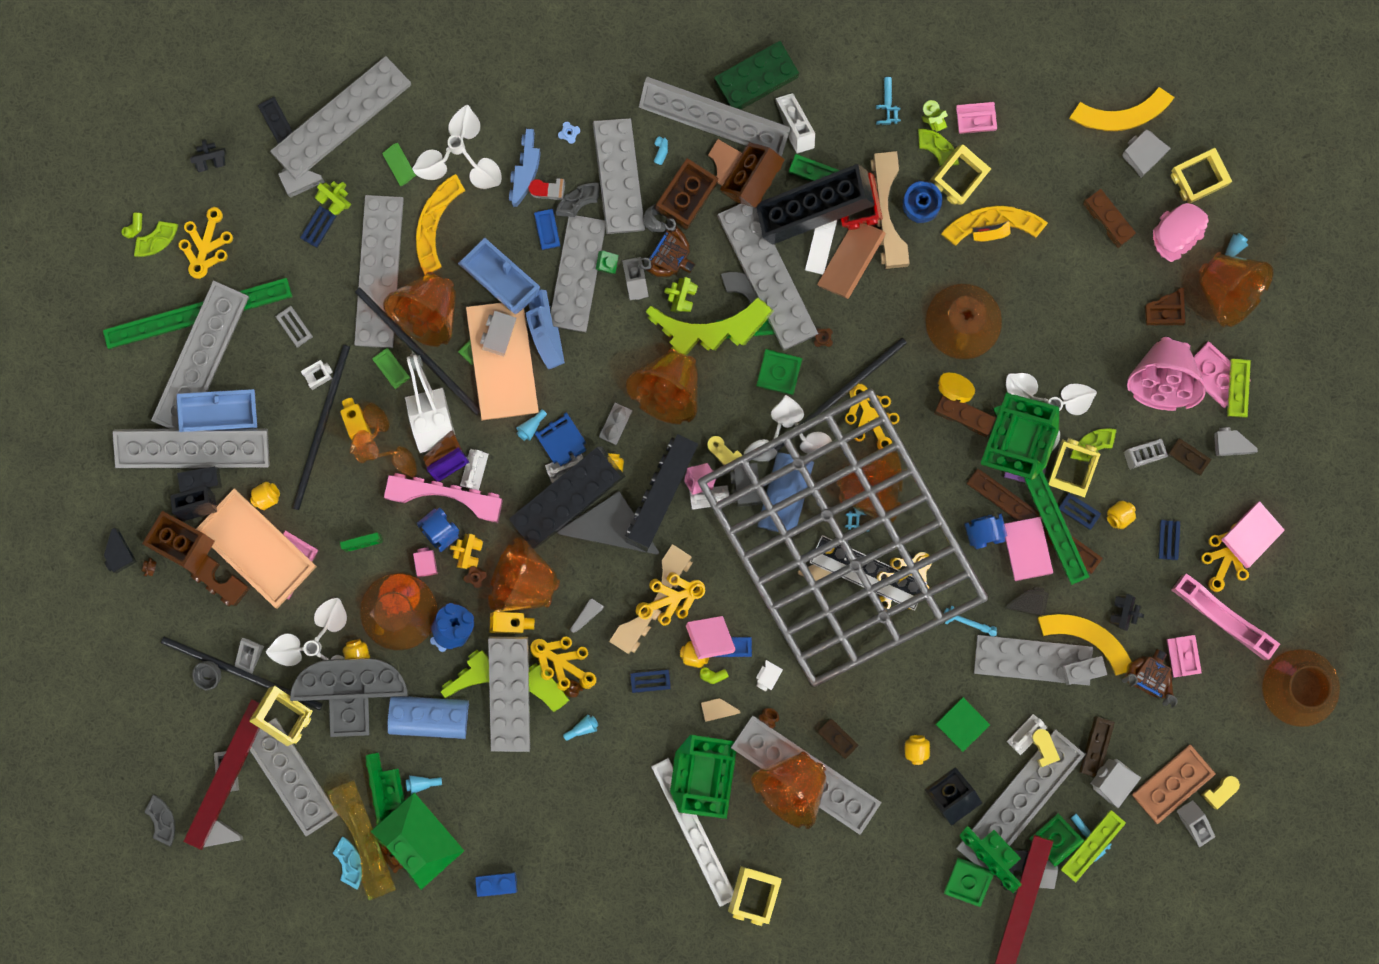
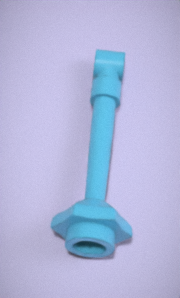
(984, 628)

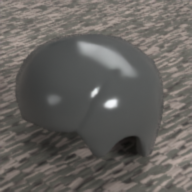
(206, 669)

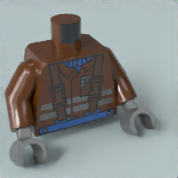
(669, 254)
(1152, 677)

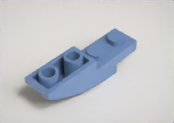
(524, 174)
(543, 332)

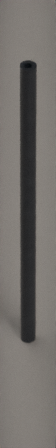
(416, 349)
(851, 384)
(321, 427)
(234, 670)

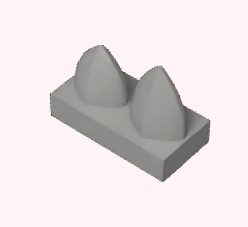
(615, 424)

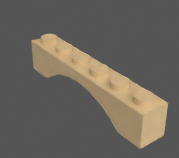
(894, 248)
(628, 634)

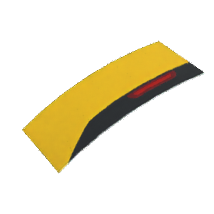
(991, 232)

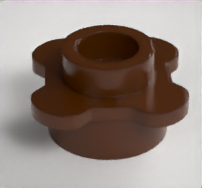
(823, 342)
(148, 567)
(473, 570)
(573, 689)
(769, 717)

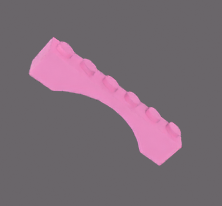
(404, 490)
(1236, 626)

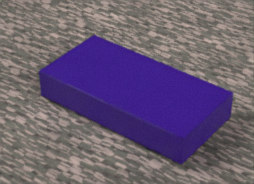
(448, 464)

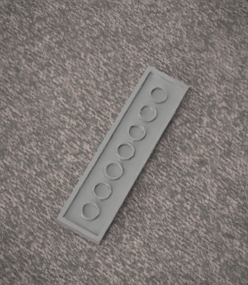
(712, 116)
(340, 118)
(378, 266)
(767, 276)
(202, 350)
(191, 449)
(1025, 795)
(840, 796)

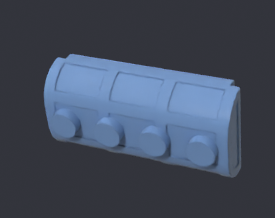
(500, 276)
(216, 410)
(782, 489)
(428, 717)

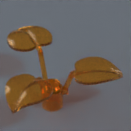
(366, 449)

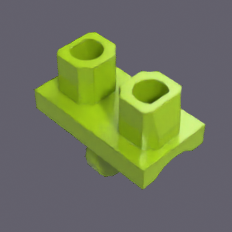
(935, 115)
(339, 202)
(678, 293)

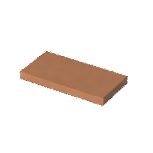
(851, 260)
(1173, 784)

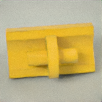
(469, 542)

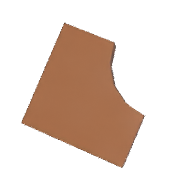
(724, 158)

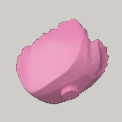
(1179, 231)

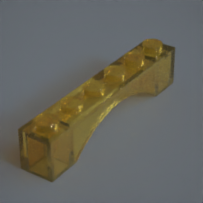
(350, 807)

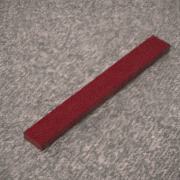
(223, 780)
(1024, 900)

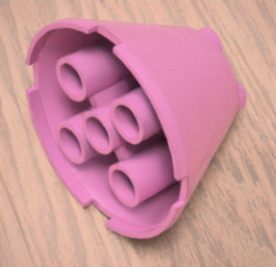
(1167, 377)

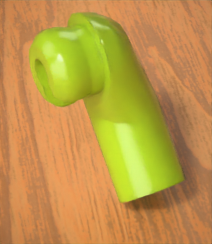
(134, 228)
(712, 677)

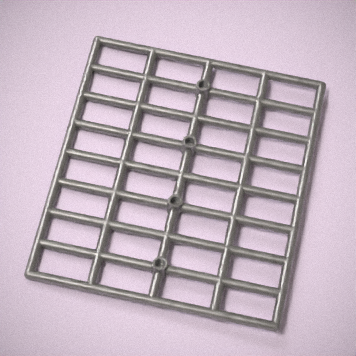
(842, 539)

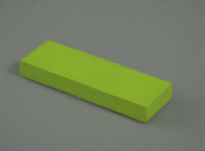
(1238, 388)

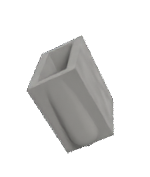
(1144, 152)
(1114, 782)

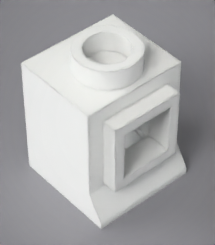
(308, 374)
(768, 676)

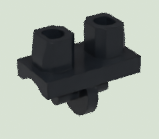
(200, 159)
(1127, 603)

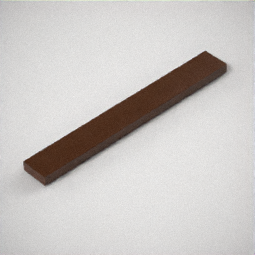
(1022, 511)

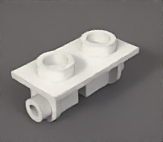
(474, 470)
(555, 471)
(699, 500)
(1022, 737)

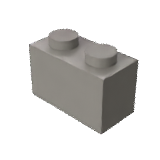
(498, 334)
(1084, 670)

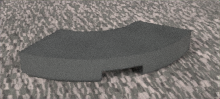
(577, 199)
(740, 284)
(163, 820)

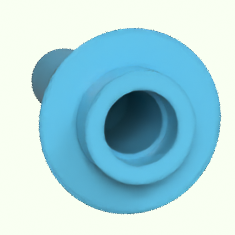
(1236, 245)
(528, 428)
(585, 726)
(417, 784)

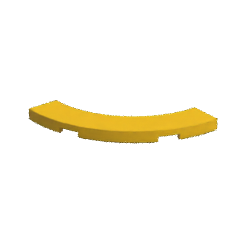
(1122, 119)
(992, 216)
(429, 221)
(1090, 632)

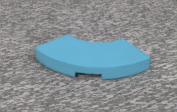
(350, 863)

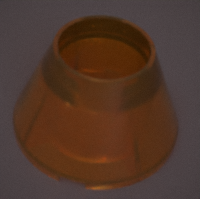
(1278, 691)

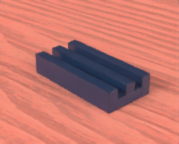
(326, 213)
(1082, 504)
(1169, 540)
(634, 683)

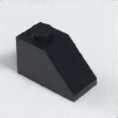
(117, 553)

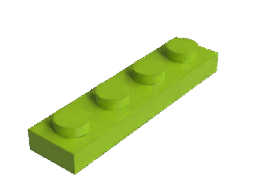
(1093, 846)

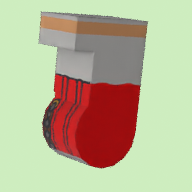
(547, 190)

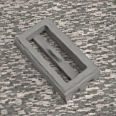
(303, 339)

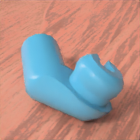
(663, 150)

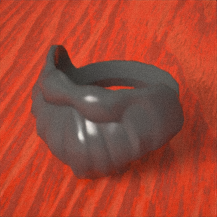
(651, 222)

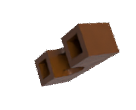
(1104, 210)
(966, 415)
(231, 591)

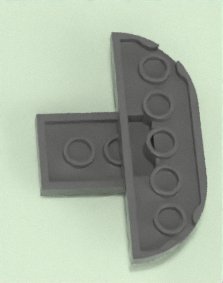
(348, 687)

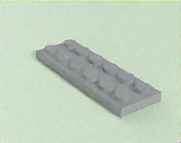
(618, 176)
(577, 273)
(1027, 658)
(509, 694)
(293, 781)

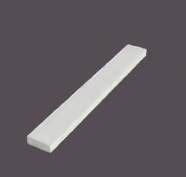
(697, 839)

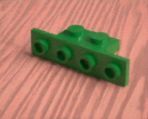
(385, 787)
(995, 854)

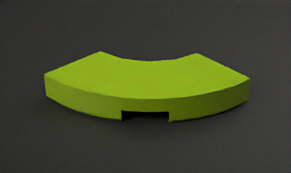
(936, 144)
(156, 240)
(1100, 439)

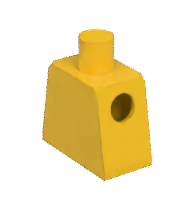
(353, 417)
(501, 622)

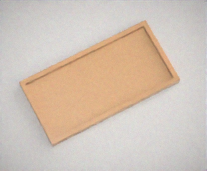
(502, 382)
(256, 548)

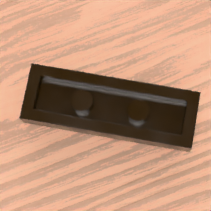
(1097, 746)

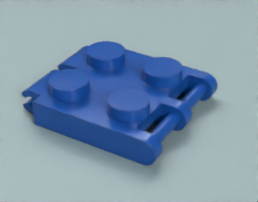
(562, 440)

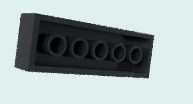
(815, 204)
(662, 492)
(567, 497)

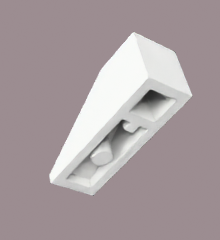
(801, 132)
(820, 248)

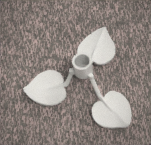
(463, 124)
(1076, 396)
(787, 414)
(287, 647)

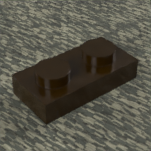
(1189, 457)
(838, 738)

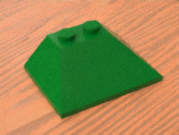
(1022, 436)
(703, 776)
(417, 840)

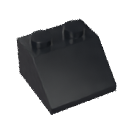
(953, 796)

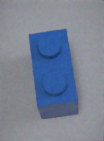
(496, 884)

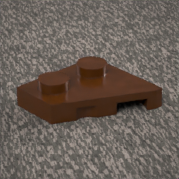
(1167, 310)
(442, 448)

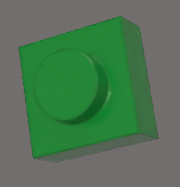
(607, 262)

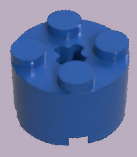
(925, 191)
(438, 530)
(986, 530)
(452, 626)

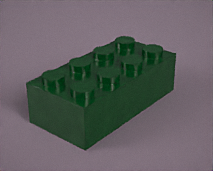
(756, 76)

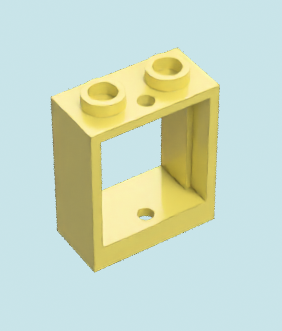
(973, 161)
(1218, 168)
(1065, 485)
(265, 705)
(744, 873)

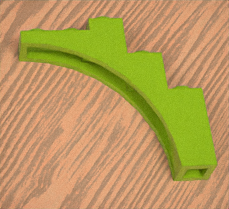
(687, 335)
(479, 673)

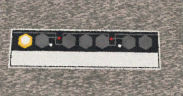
(836, 559)

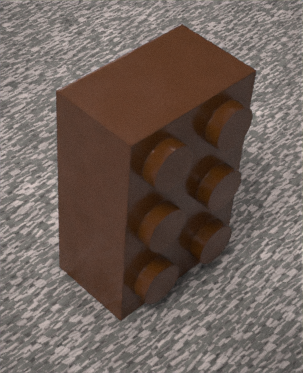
(752, 174)
(687, 194)
(178, 542)

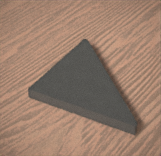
(606, 524)

